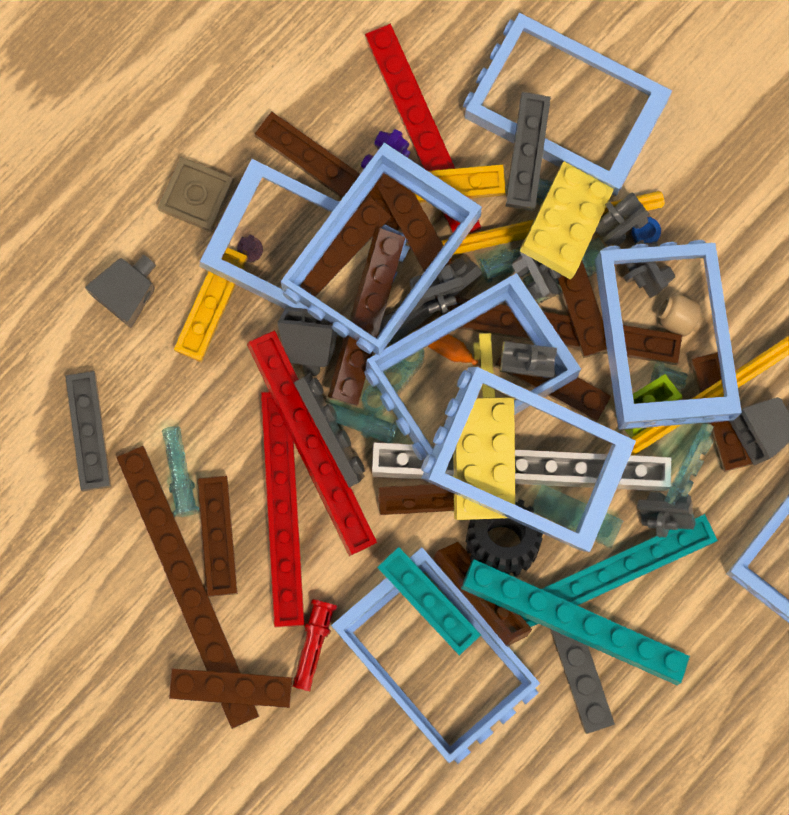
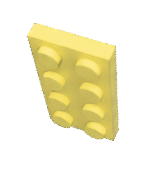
(566, 220)
(486, 456)

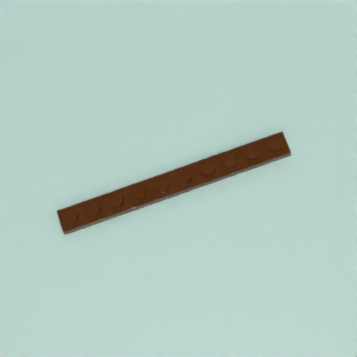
(182, 574)

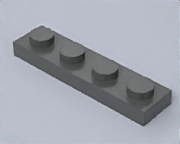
(527, 151)
(463, 268)
(325, 420)
(88, 431)
(583, 683)

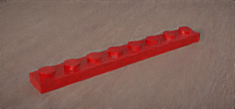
(411, 105)
(319, 462)
(282, 518)

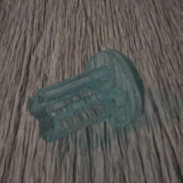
(676, 377)

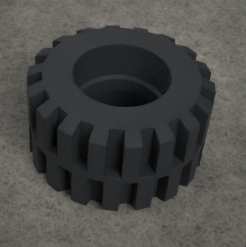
(503, 558)

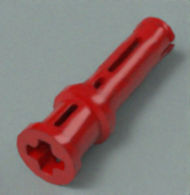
(316, 631)

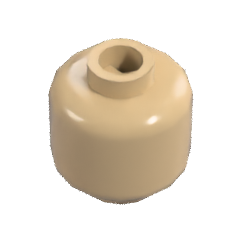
(680, 315)

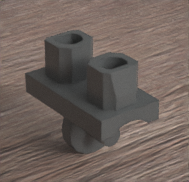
(621, 219)
(649, 275)
(544, 277)
(447, 285)
(528, 359)
(665, 516)

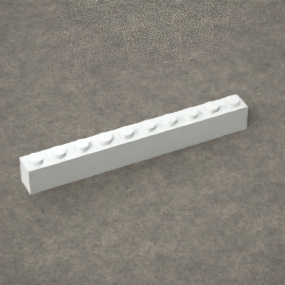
(538, 468)

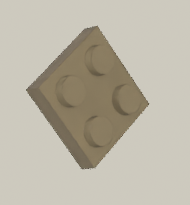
(196, 194)

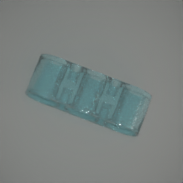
(405, 370)

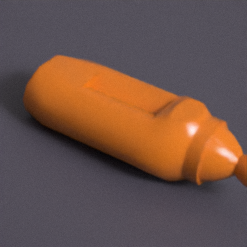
(453, 350)

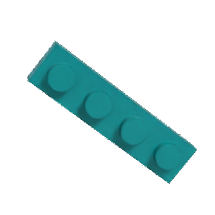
(429, 601)

